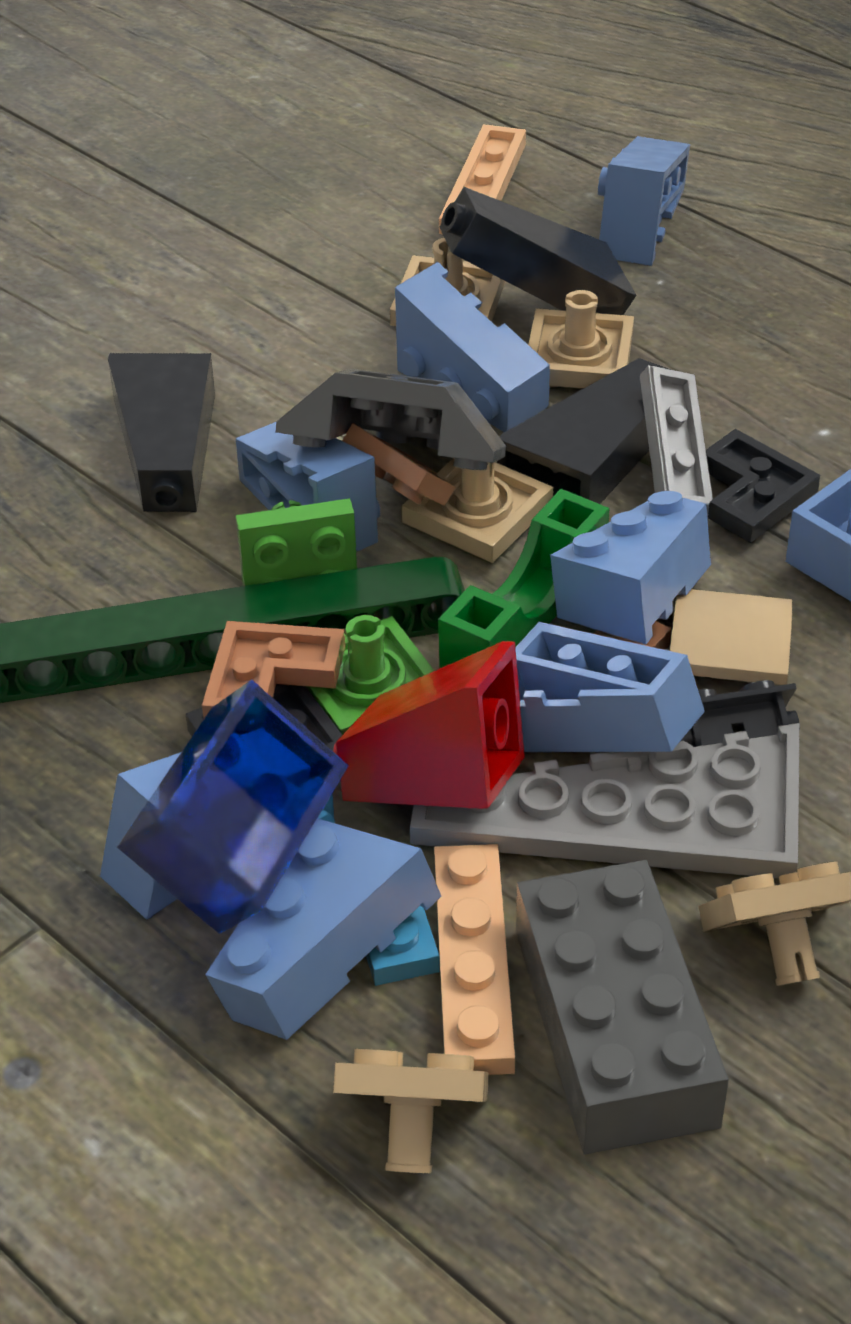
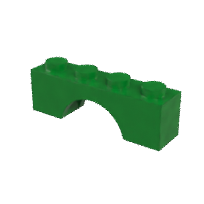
(528, 594)

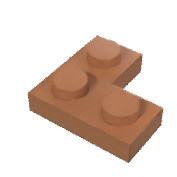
(402, 470)
(274, 656)

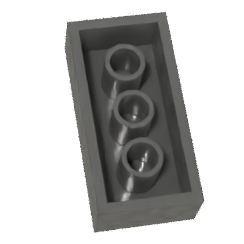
(619, 1007)

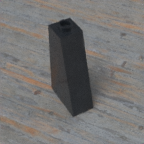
(534, 252)
(165, 423)
(585, 439)

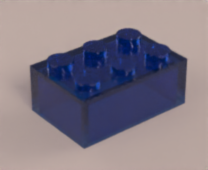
(234, 808)

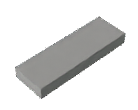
(675, 433)

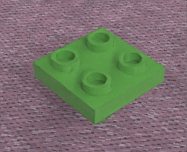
(296, 541)
(374, 662)

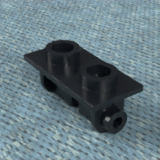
(755, 707)

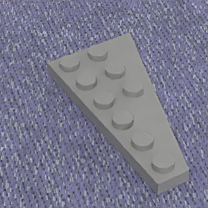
(684, 809)

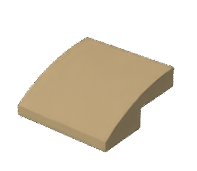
(733, 635)

